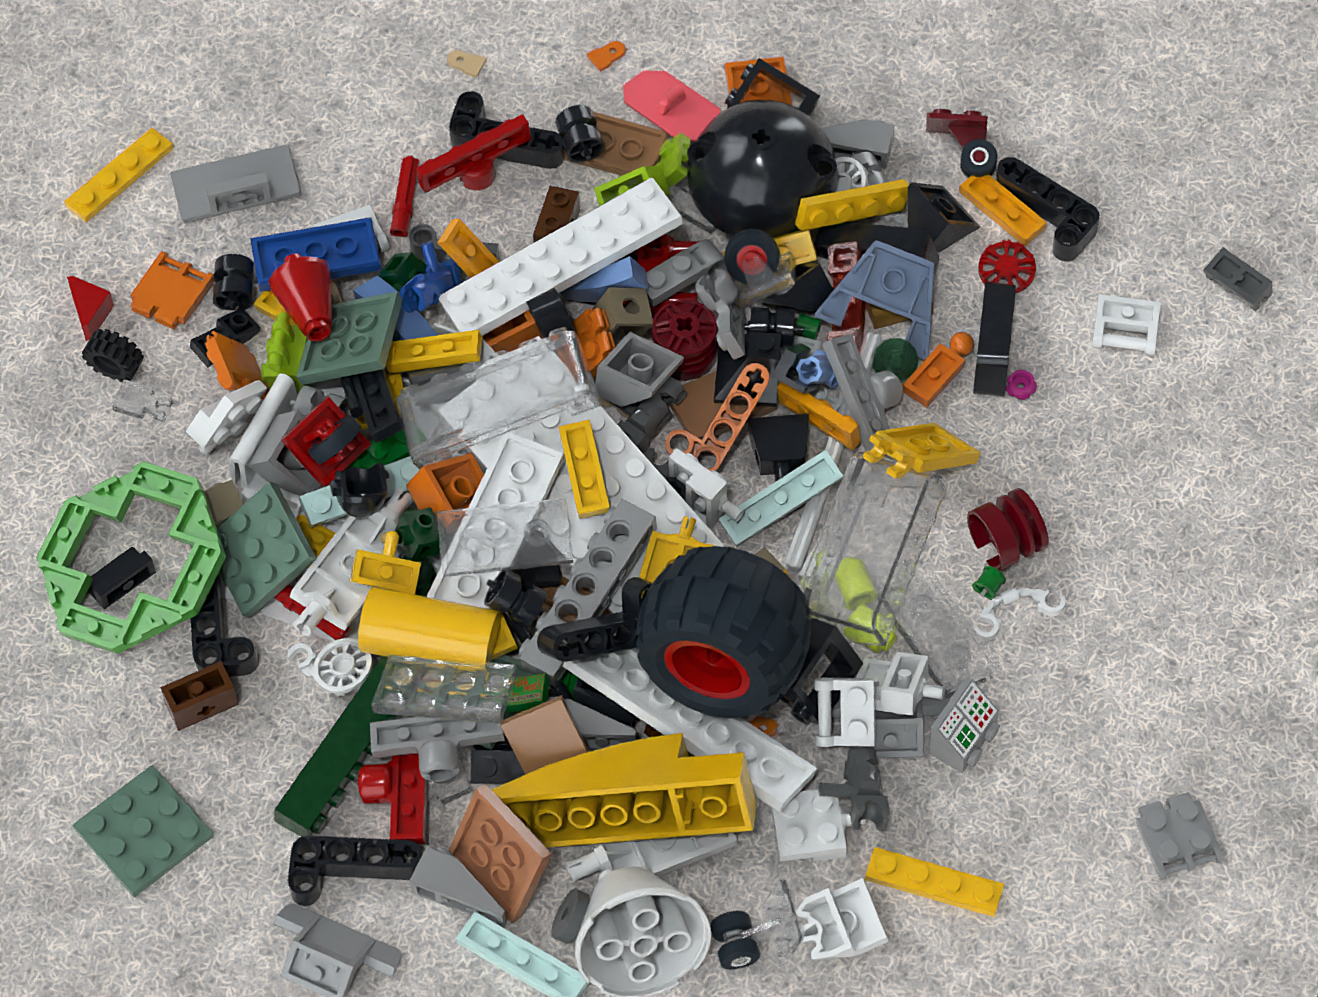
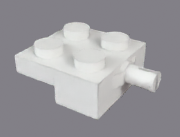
(226, 416)
(704, 489)
(900, 682)
(811, 828)

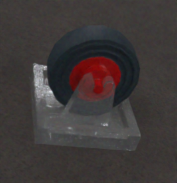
(757, 267)

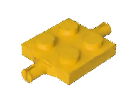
(666, 548)

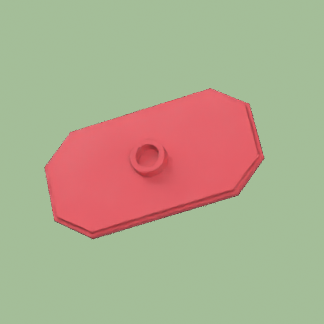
(669, 103)

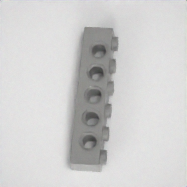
(623, 519)

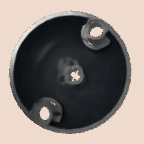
(755, 184)

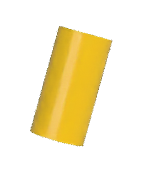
(426, 627)

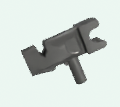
(650, 413)
(862, 788)

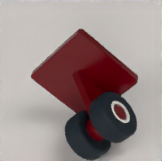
(970, 131)

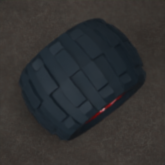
(723, 632)

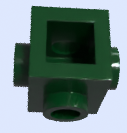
(402, 269)
(418, 534)

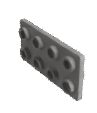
(235, 183)

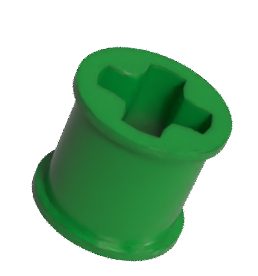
(811, 326)
(990, 579)

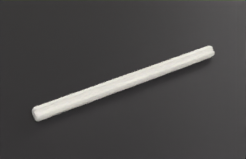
(814, 507)

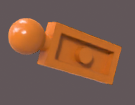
(938, 369)

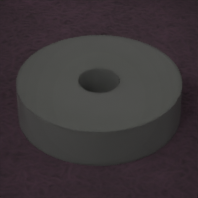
(570, 916)

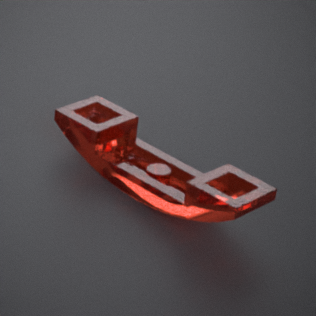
(840, 261)

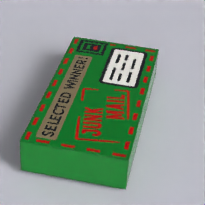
(528, 692)

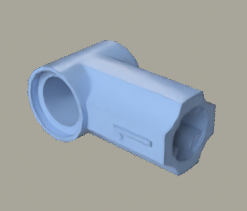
(817, 370)

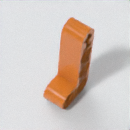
(725, 417)

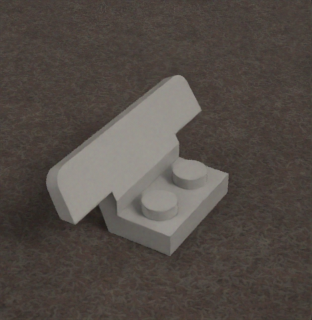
(904, 733)
(328, 953)

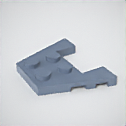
(892, 282)

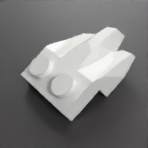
(842, 922)

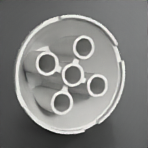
(639, 934)

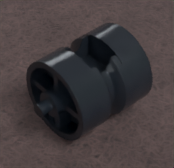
(579, 133)
(233, 282)
(779, 322)
(520, 600)

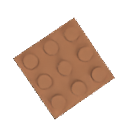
(500, 852)

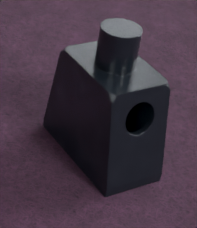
(779, 443)

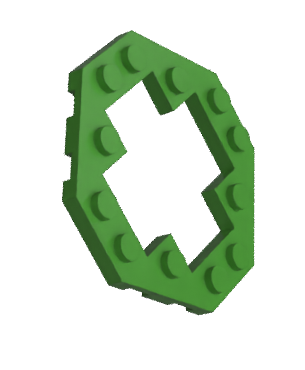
(149, 613)

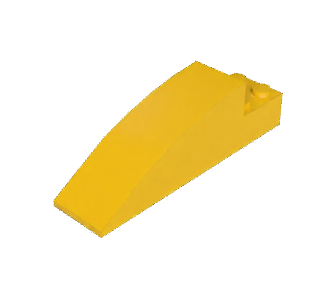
(634, 794)

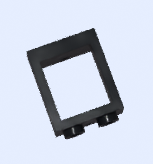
(751, 72)
(844, 664)

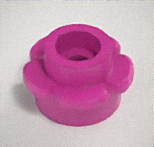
(1021, 377)

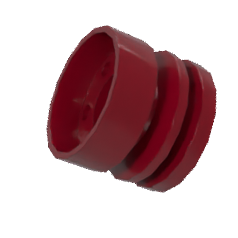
(688, 331)
(1011, 526)

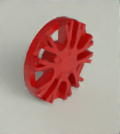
(1007, 266)

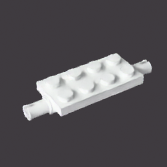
(326, 583)
(658, 854)

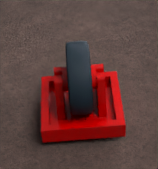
(326, 441)

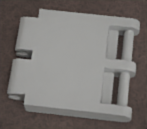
(1177, 834)

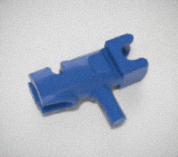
(428, 287)

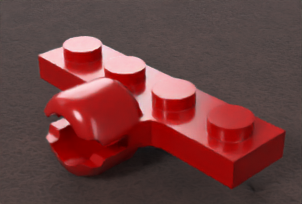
(475, 158)
(402, 787)

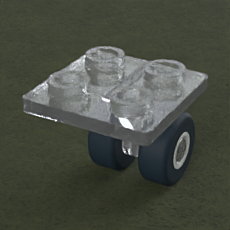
(778, 928)

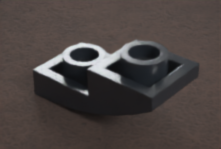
(235, 325)

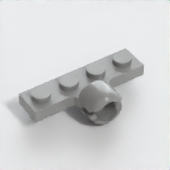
(730, 319)
(864, 392)
(434, 740)

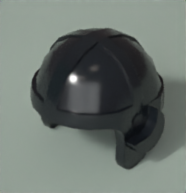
(361, 490)

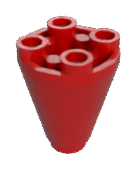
(305, 293)

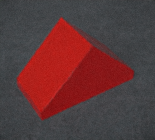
(91, 303)

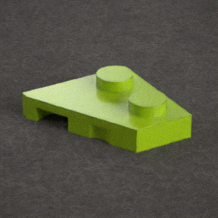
(672, 155)

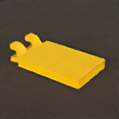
(921, 448)

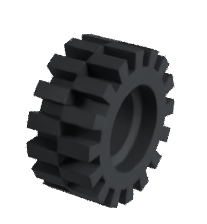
(112, 355)

